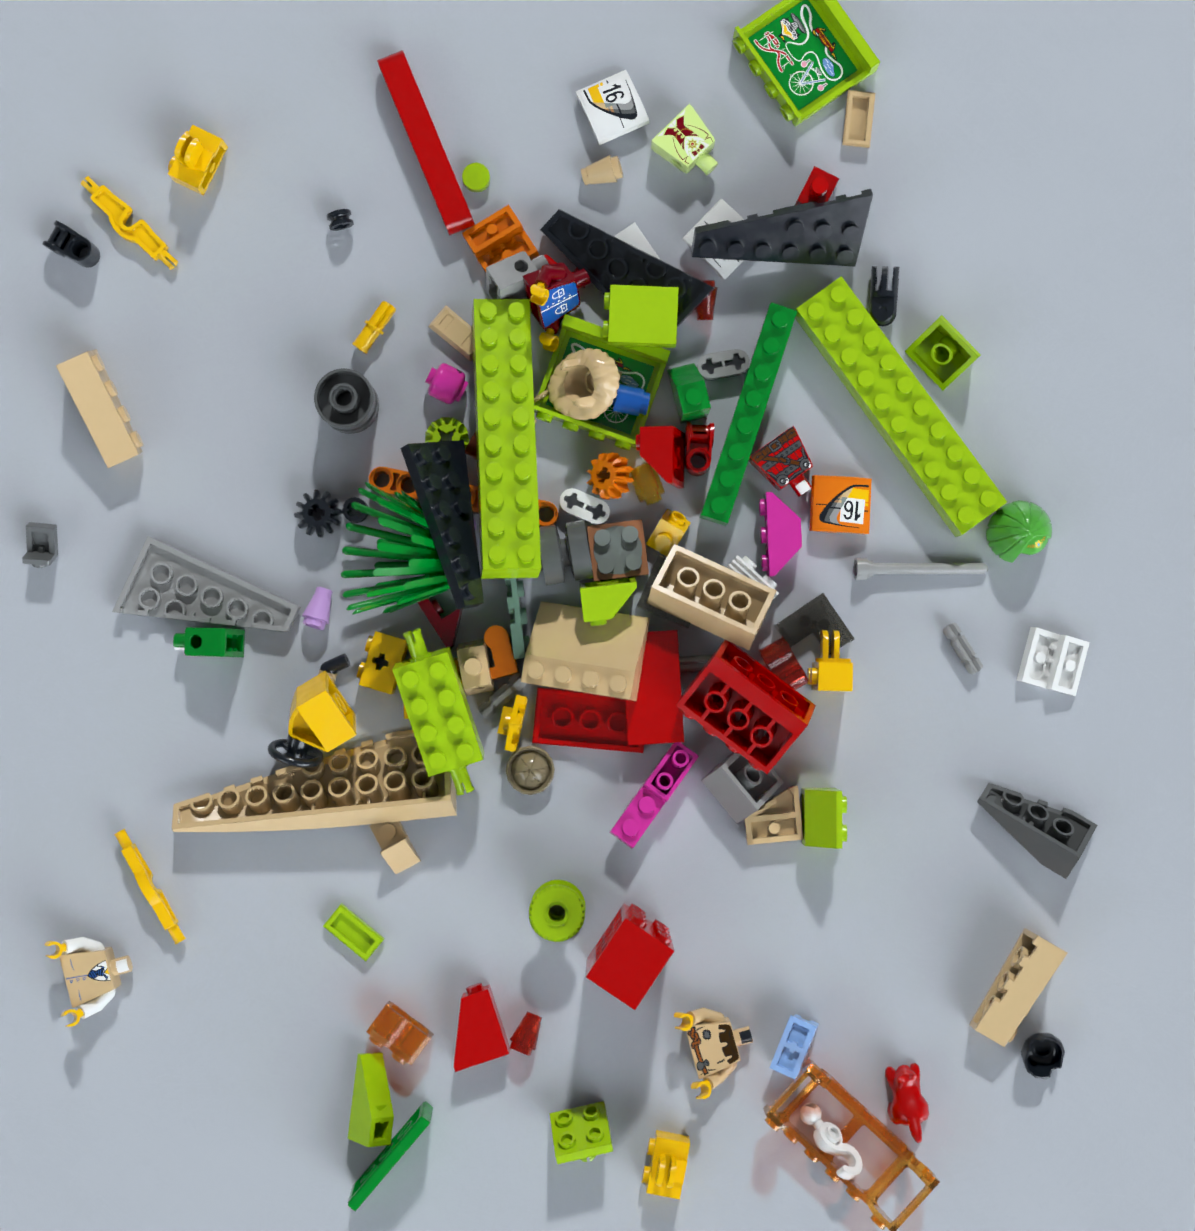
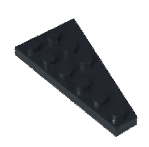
(619, 263)
(445, 498)

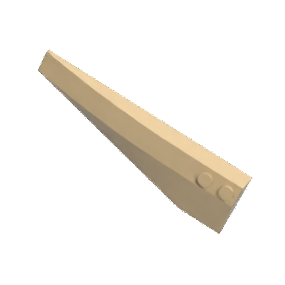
(350, 788)

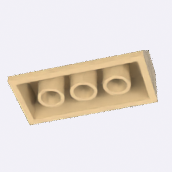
(711, 596)

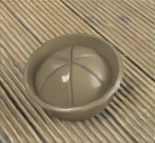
(530, 770)

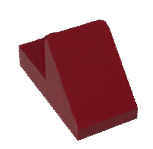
(445, 627)

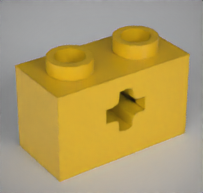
(369, 673)

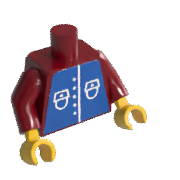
(553, 294)

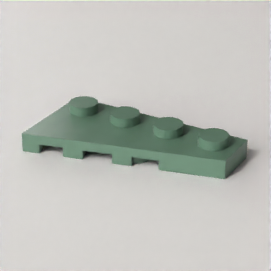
(518, 616)

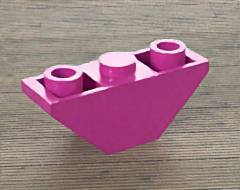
(780, 533)

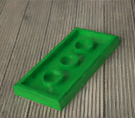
(390, 1155)

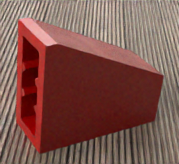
(479, 1029)

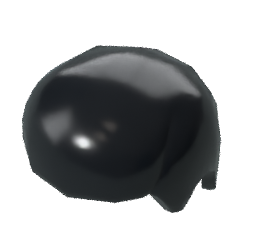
(1042, 1054)

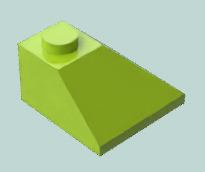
(605, 598)

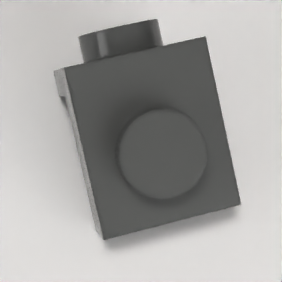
(41, 544)

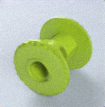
(552, 926)

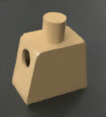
(475, 667)

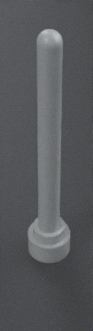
(866, 568)

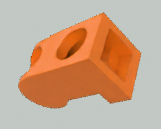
(502, 652)

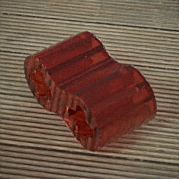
(783, 663)

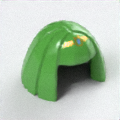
(1018, 529)

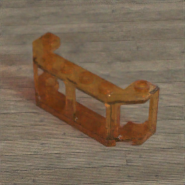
(861, 1117)

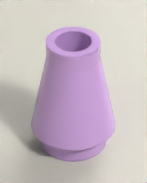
(318, 610)

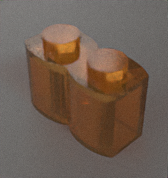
(399, 1033)

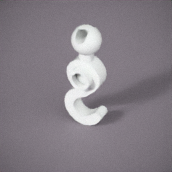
(830, 1140)

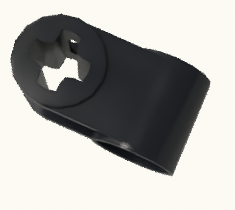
(69, 243)

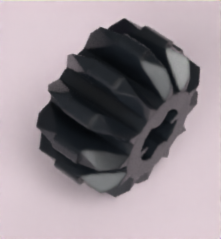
(311, 521)

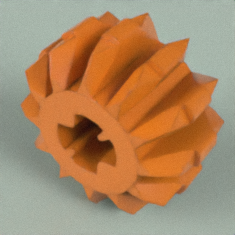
(610, 475)

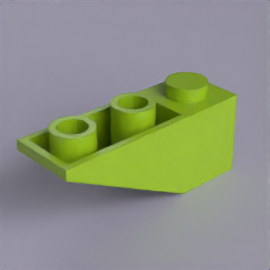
(371, 1103)

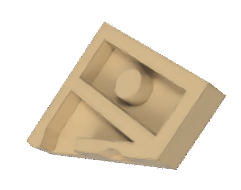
(776, 819)

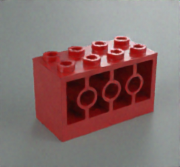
(746, 706)
(630, 955)

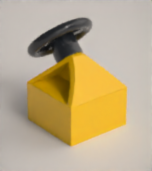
(317, 721)

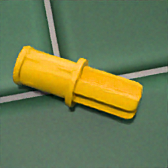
(374, 327)

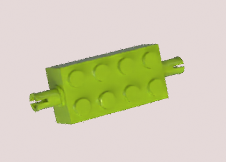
(438, 711)

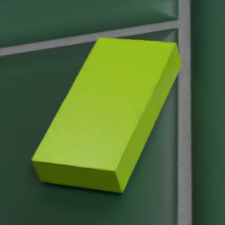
(353, 932)

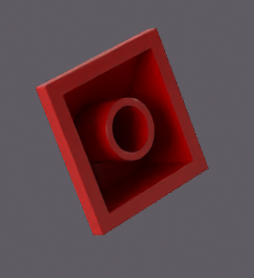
(664, 451)

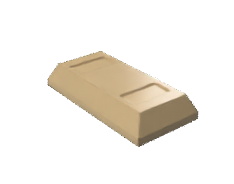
(858, 119)
(454, 331)

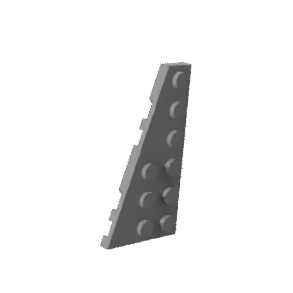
(185, 588)

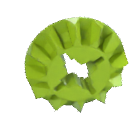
(447, 425)

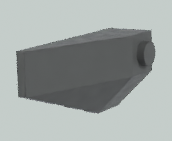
(1046, 833)

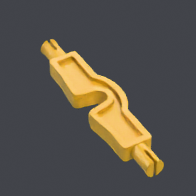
(118, 215)
(144, 879)

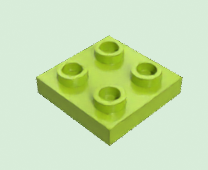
(581, 1133)

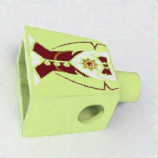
(686, 143)

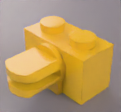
(196, 159)
(832, 672)
(667, 1164)

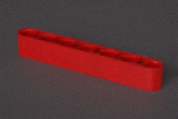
(426, 142)

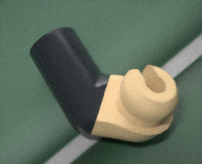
(334, 665)

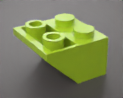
(823, 817)

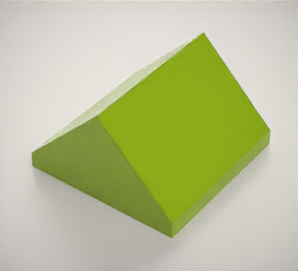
(942, 352)

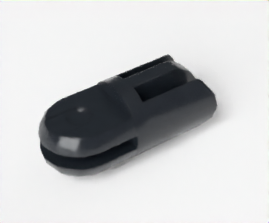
(883, 302)

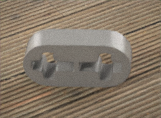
(722, 358)

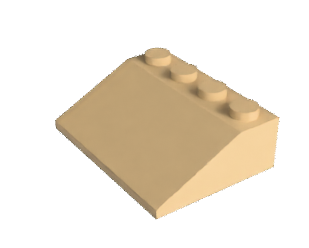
(584, 657)

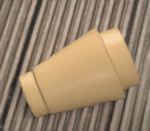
(603, 171)

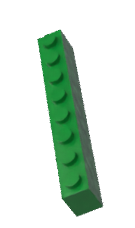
(748, 414)

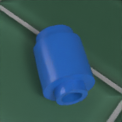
(631, 400)

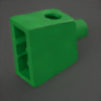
(211, 642)

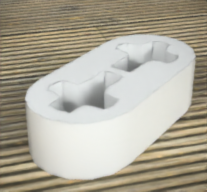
(587, 500)

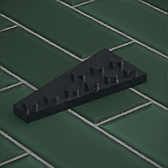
(794, 234)

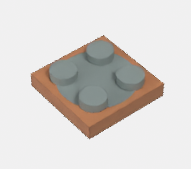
(617, 550)

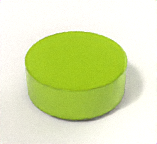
(476, 177)

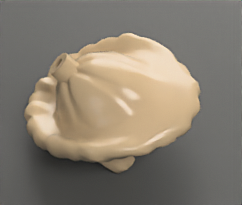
(584, 384)

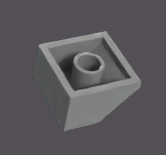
(741, 786)

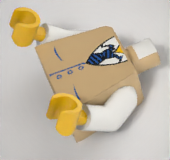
(89, 974)

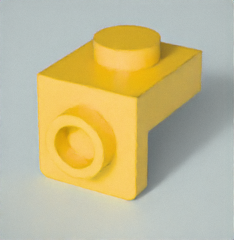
(668, 531)

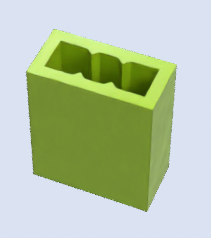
(641, 316)

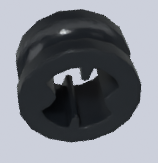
(340, 219)
(354, 519)

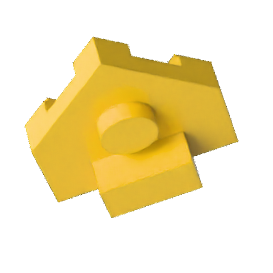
(512, 721)

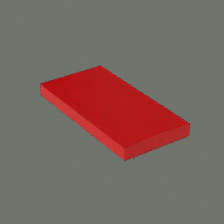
(655, 714)
(581, 721)

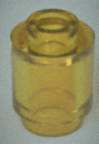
(647, 484)

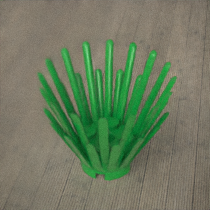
(417, 549)

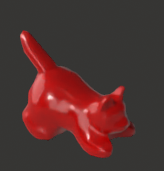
(908, 1103)

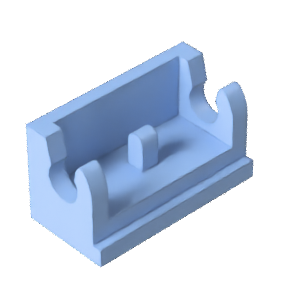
(794, 1046)

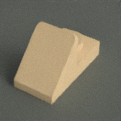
(395, 845)

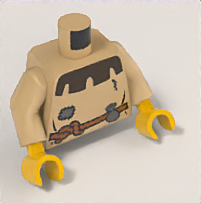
(712, 1046)

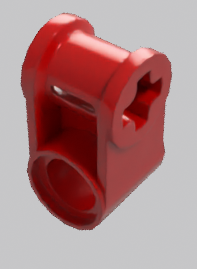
(698, 442)

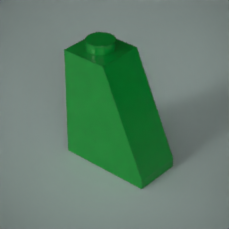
(689, 393)

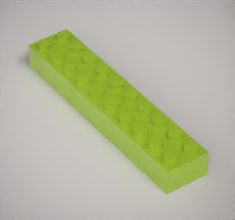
(899, 407)
(505, 439)

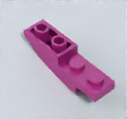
(653, 794)

